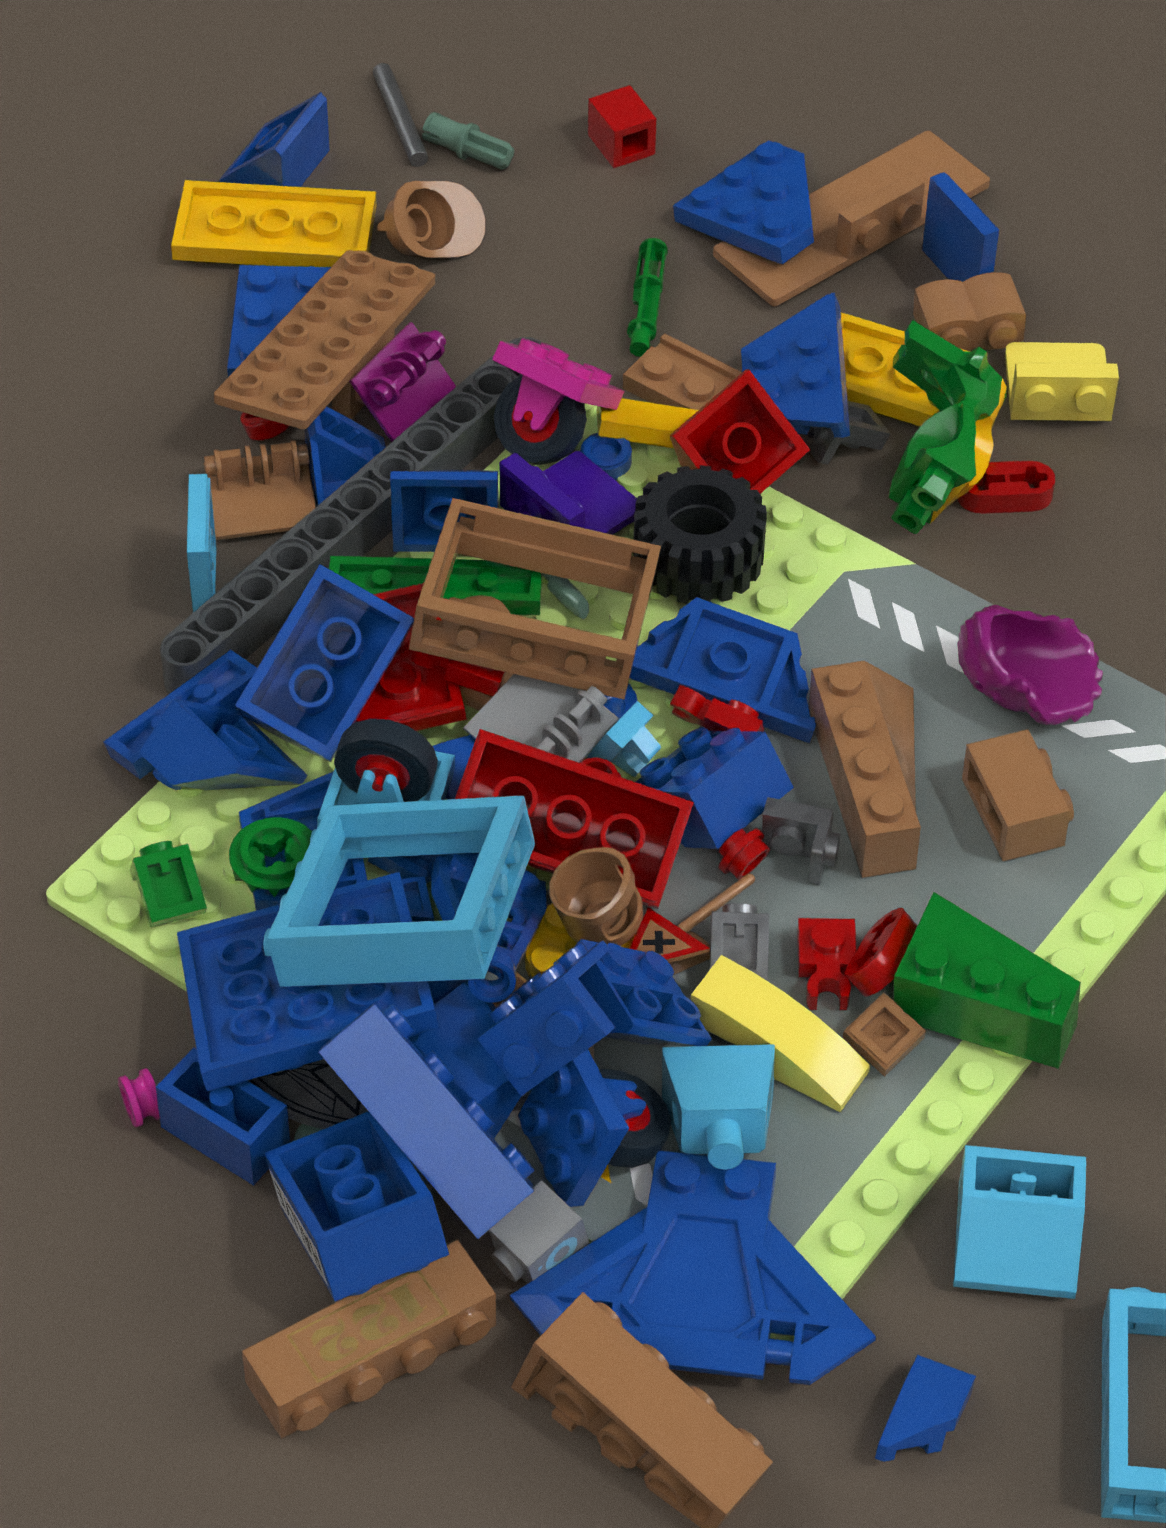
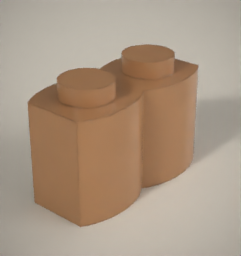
(972, 312)

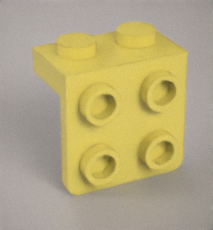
(1060, 381)

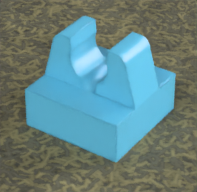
(628, 741)

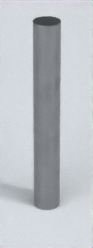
(400, 115)

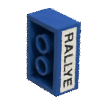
(356, 1205)

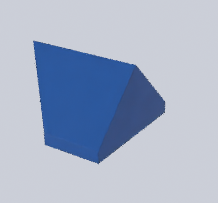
(338, 450)

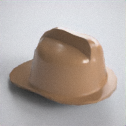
(434, 220)

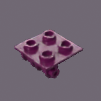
(404, 379)

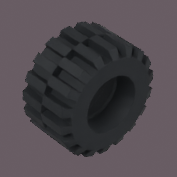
(706, 530)

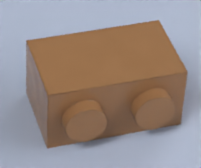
(1017, 794)

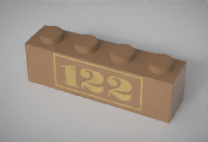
(369, 1341)

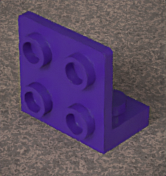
(567, 493)

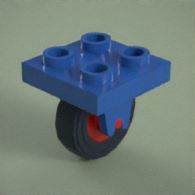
(590, 1120)

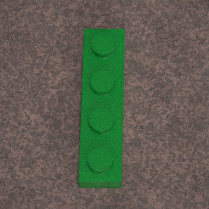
(513, 586)

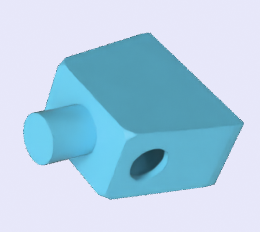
(719, 1099)

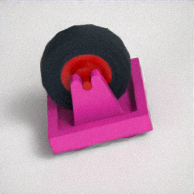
(544, 408)

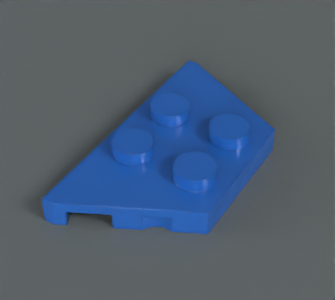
(805, 367)
(728, 659)

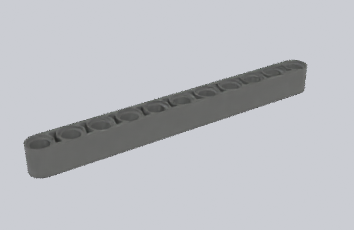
(342, 525)

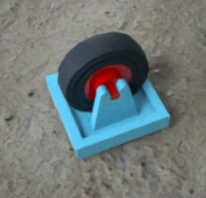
(386, 765)

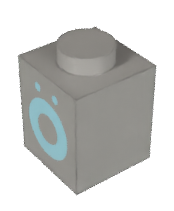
(537, 1235)

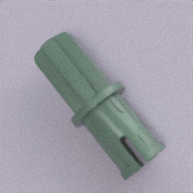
(467, 141)

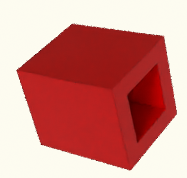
(622, 126)

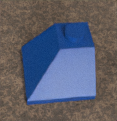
(423, 500)
(215, 750)

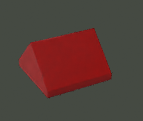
(740, 433)

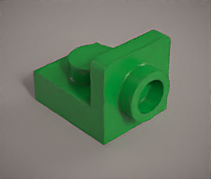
(168, 883)

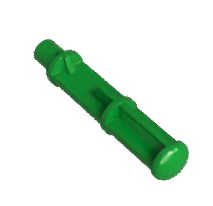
(647, 295)

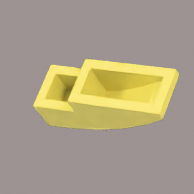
(755, 1012)

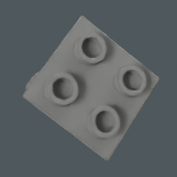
(546, 716)

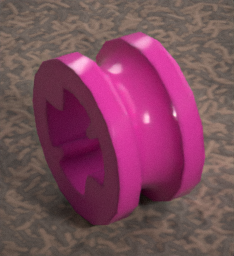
(139, 1097)

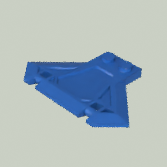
(707, 1278)

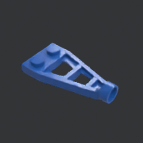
(448, 883)

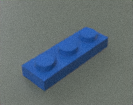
(215, 685)

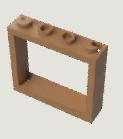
(523, 643)

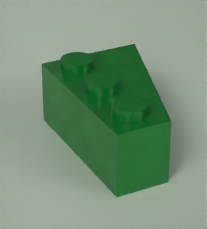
(985, 987)

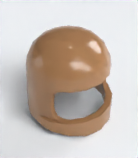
(596, 897)

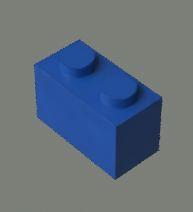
(225, 1123)

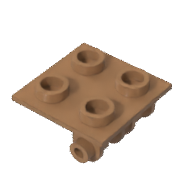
(259, 491)

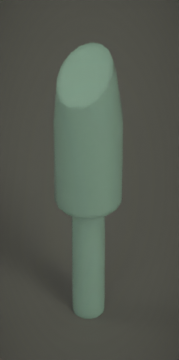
(568, 595)

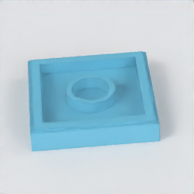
(201, 540)

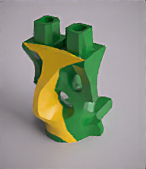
(953, 445)

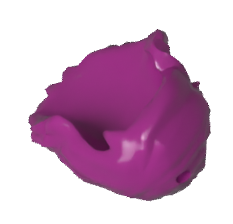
(1030, 663)

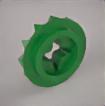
(264, 839)

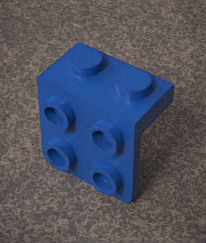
(547, 1021)

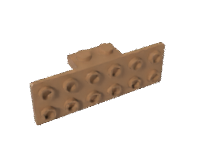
(857, 216)
(326, 341)

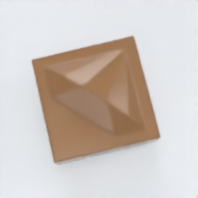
(884, 1034)

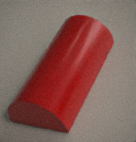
(581, 809)

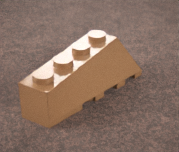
(870, 757)
(642, 1413)

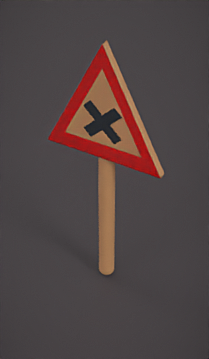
(673, 941)

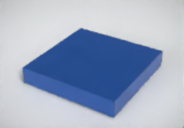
(957, 232)

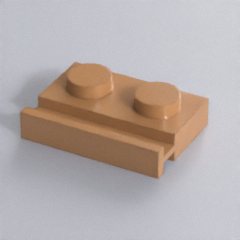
(677, 375)

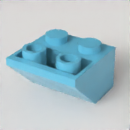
(1019, 1221)

